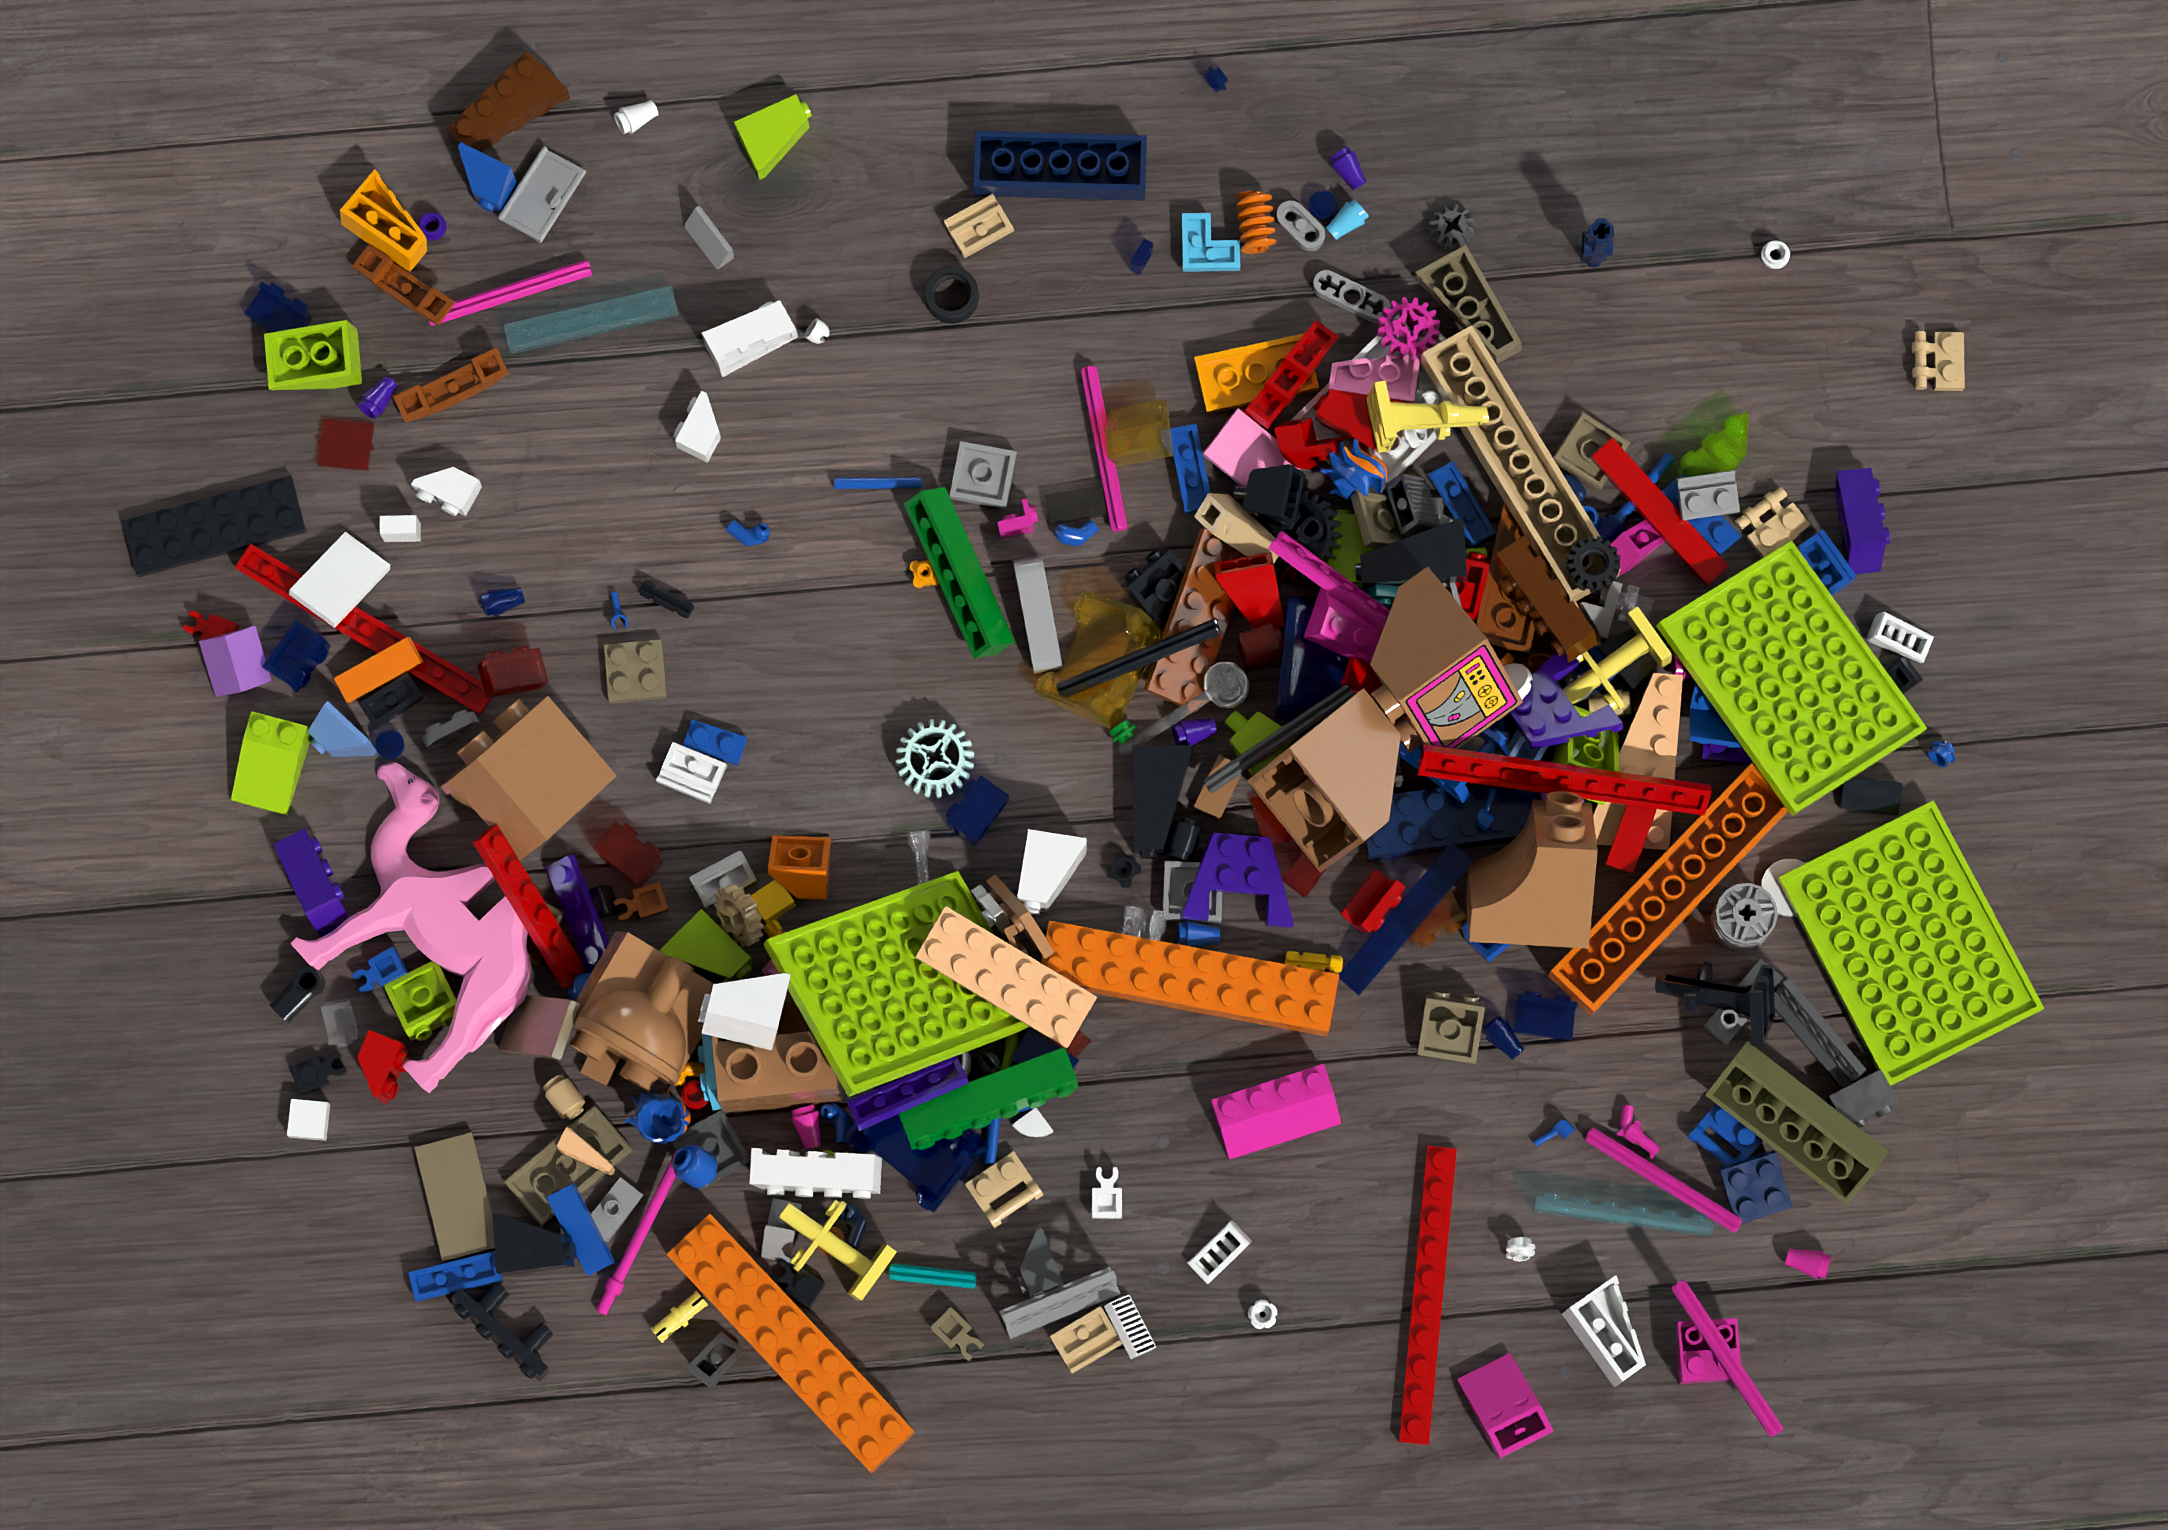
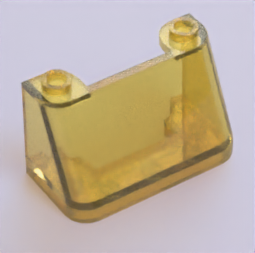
(1105, 633)

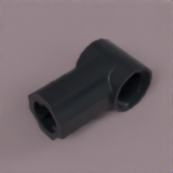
(295, 996)

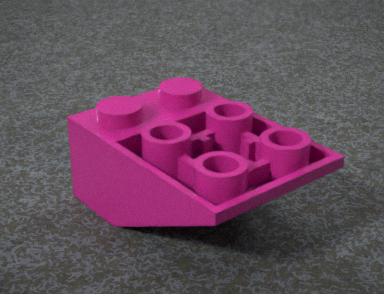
(1505, 1406)

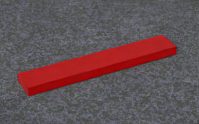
(1659, 512)

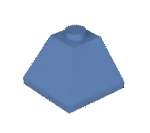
(337, 735)

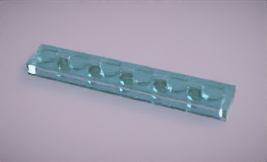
(591, 320)
(1636, 1216)

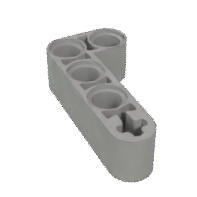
(1037, 614)

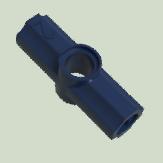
(1597, 242)

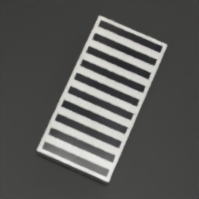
(1130, 1326)

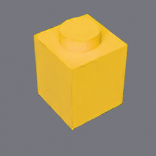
(773, 901)

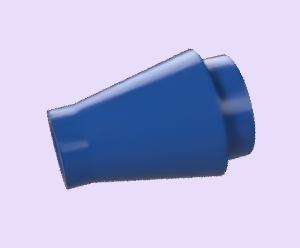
(1196, 934)

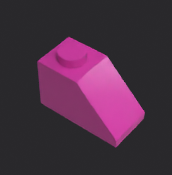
(1636, 545)

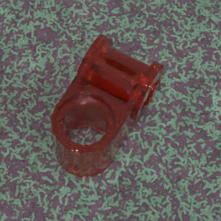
(1302, 876)

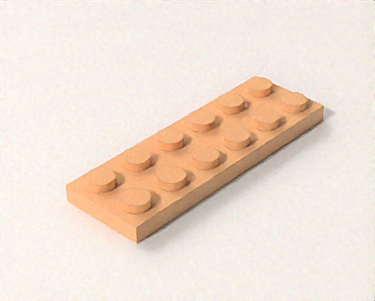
(1005, 977)

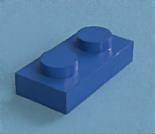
(715, 742)

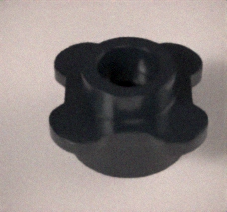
(1123, 878)

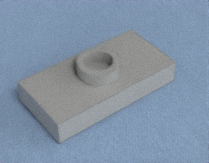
(615, 1208)

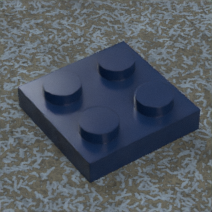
(1755, 1187)

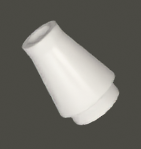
(635, 116)

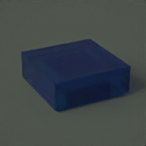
(1141, 256)

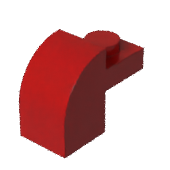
(1299, 443)

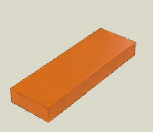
(378, 670)

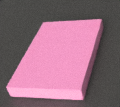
(1243, 447)

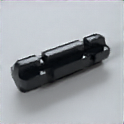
(666, 599)

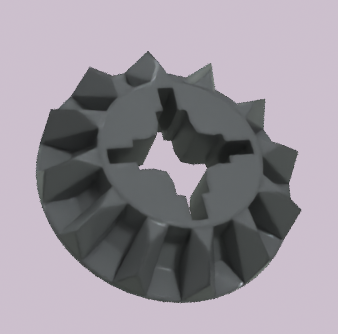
(1453, 239)

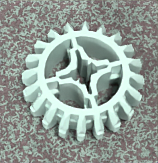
(941, 746)

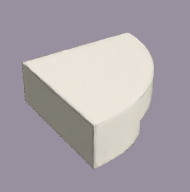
(1033, 1125)

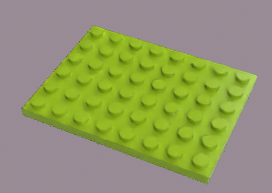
(1791, 677)
(1910, 943)
(873, 1001)

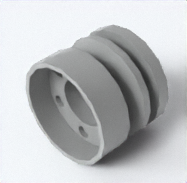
(1730, 926)

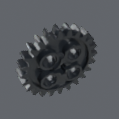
(1320, 544)

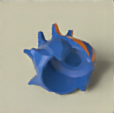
(1355, 471)
(660, 1116)

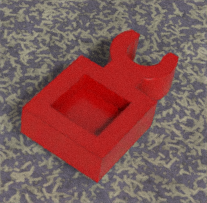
(213, 627)

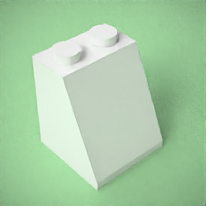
(1047, 868)
(745, 1010)

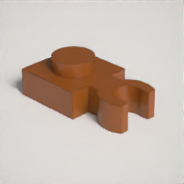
(647, 901)

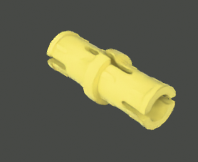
(679, 1316)

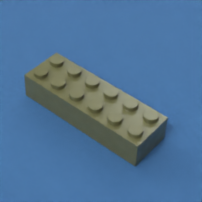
(1797, 1123)

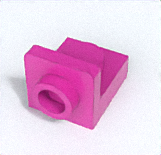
(1013, 525)

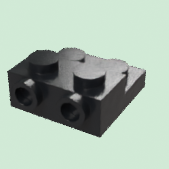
(1155, 584)

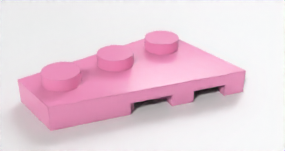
(1360, 375)

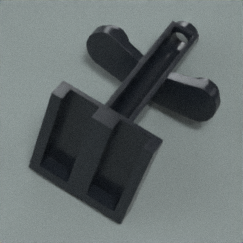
(1752, 1001)

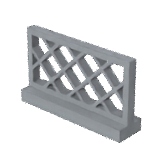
(1060, 1302)

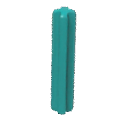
(932, 1275)

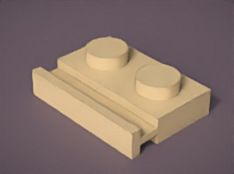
(978, 226)
(1086, 1340)

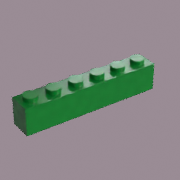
(959, 572)
(989, 1099)

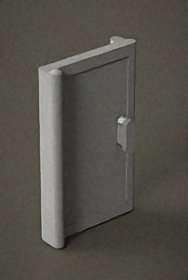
(540, 191)

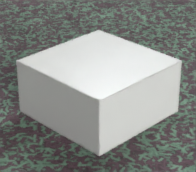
(400, 528)
(308, 1119)

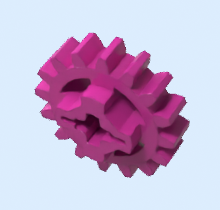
(1419, 322)

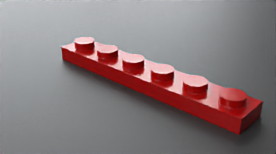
(529, 905)

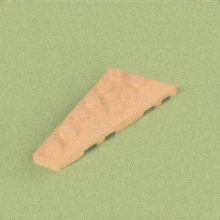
(1648, 751)

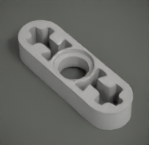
(1329, 295)

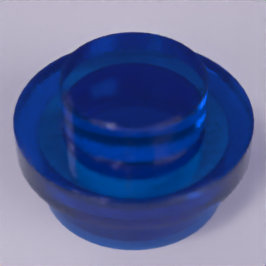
(1216, 78)
(1322, 205)
(389, 744)

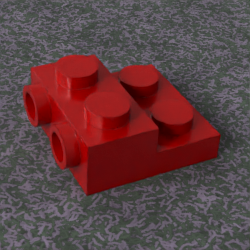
(1472, 592)

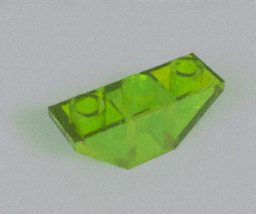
(1720, 450)

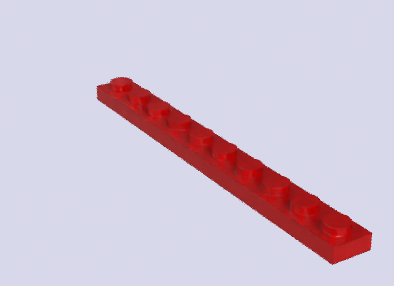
(369, 632)
(1552, 777)
(1427, 1295)

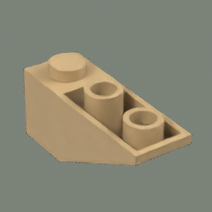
(1234, 525)

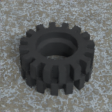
(1586, 580)

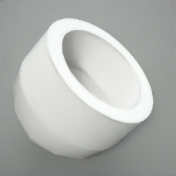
(816, 331)

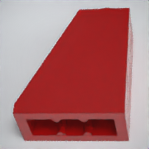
(1348, 417)
(1253, 588)

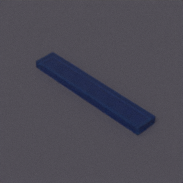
(1405, 918)

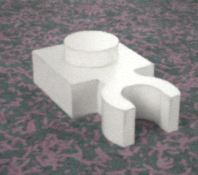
(992, 912)
(1107, 1200)

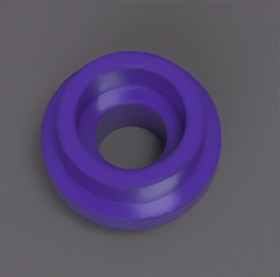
(428, 219)

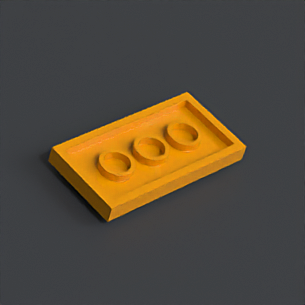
(1239, 374)

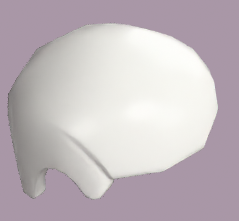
(1230, 699)

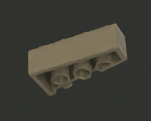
(1467, 297)

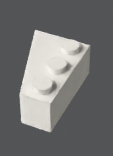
(749, 337)
(1606, 1331)

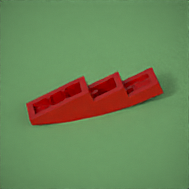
(1292, 374)

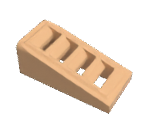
(577, 1148)

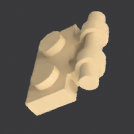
(1948, 361)
(1778, 530)

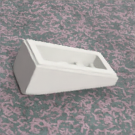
(1875, 636)
(1201, 1270)

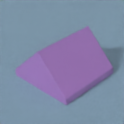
(235, 661)

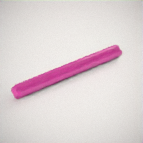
(518, 289)
(1106, 467)
(1663, 1180)
(1727, 1358)

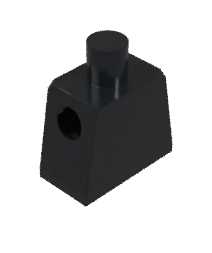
(1272, 493)
(1636, 672)

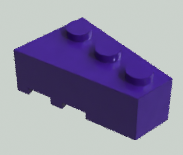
(1861, 519)
(312, 881)

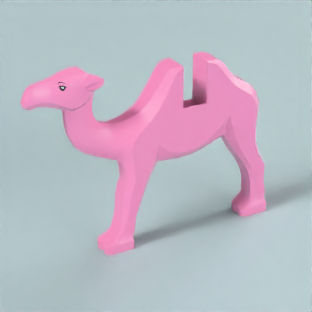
(434, 914)

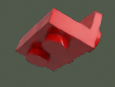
(1372, 901)

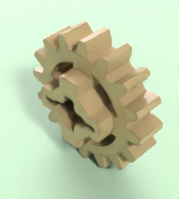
(738, 915)

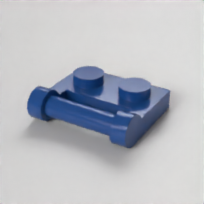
(1728, 1129)

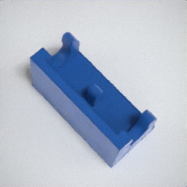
(1827, 562)

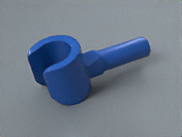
(617, 611)
(1484, 818)
(1563, 1128)

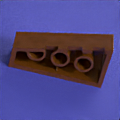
(508, 104)
(1544, 601)

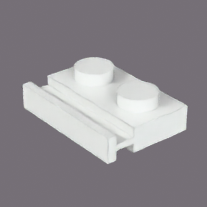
(691, 773)

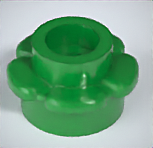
(1122, 732)

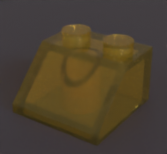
(1139, 433)

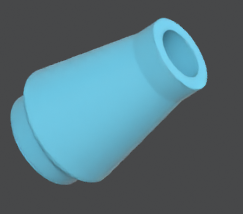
(1348, 218)

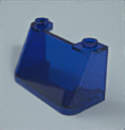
(1307, 668)
(933, 1169)

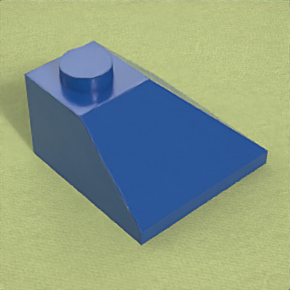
(489, 178)

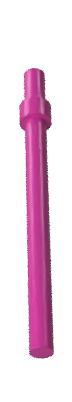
(615, 1284)

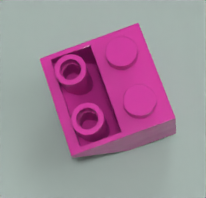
(1695, 1358)

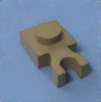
(953, 1331)

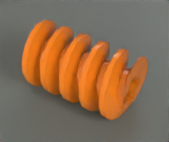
(1255, 221)

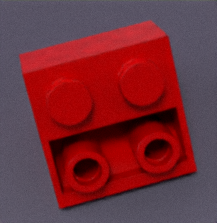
(381, 1064)

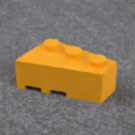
(383, 223)

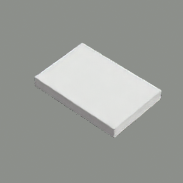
(339, 579)

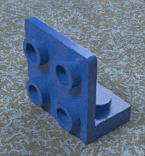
(1706, 724)

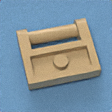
(998, 1181)

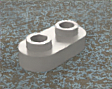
(1301, 226)
(440, 734)

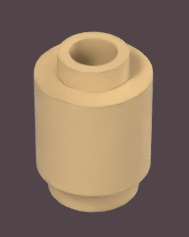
(564, 1097)

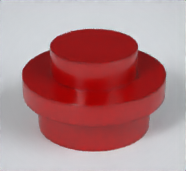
(693, 1095)

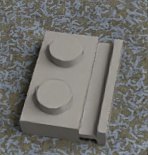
(1708, 495)

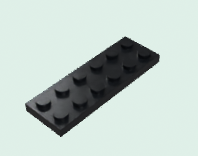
(214, 526)

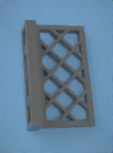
(1817, 1035)

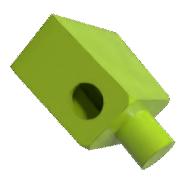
(1251, 733)

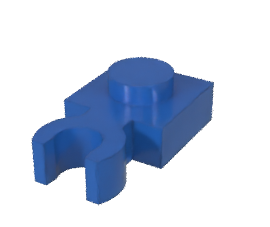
(384, 969)

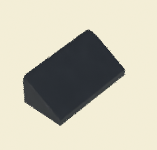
(1871, 796)

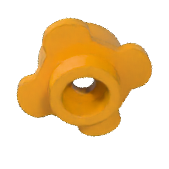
(923, 580)

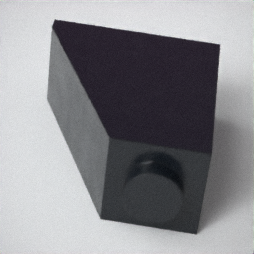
(529, 1247)

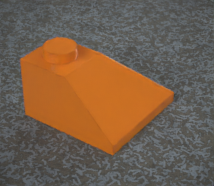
(801, 865)

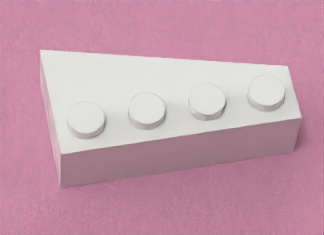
(816, 1173)

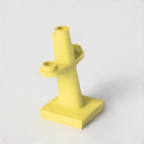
(1392, 417)
(1645, 641)
(820, 1236)

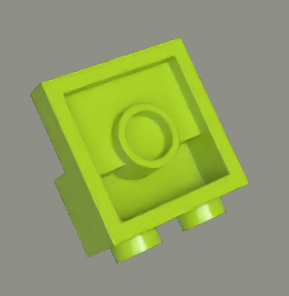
(422, 1000)

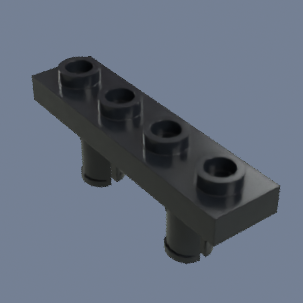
(509, 1346)

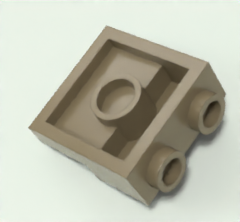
(1451, 1026)

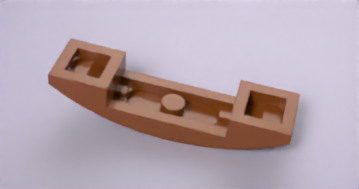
(403, 286)
(453, 387)

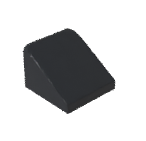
(1904, 675)
(603, 900)

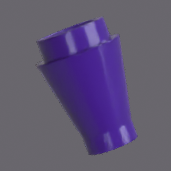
(1348, 167)
(377, 397)
(1193, 731)

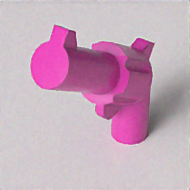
(1634, 1132)

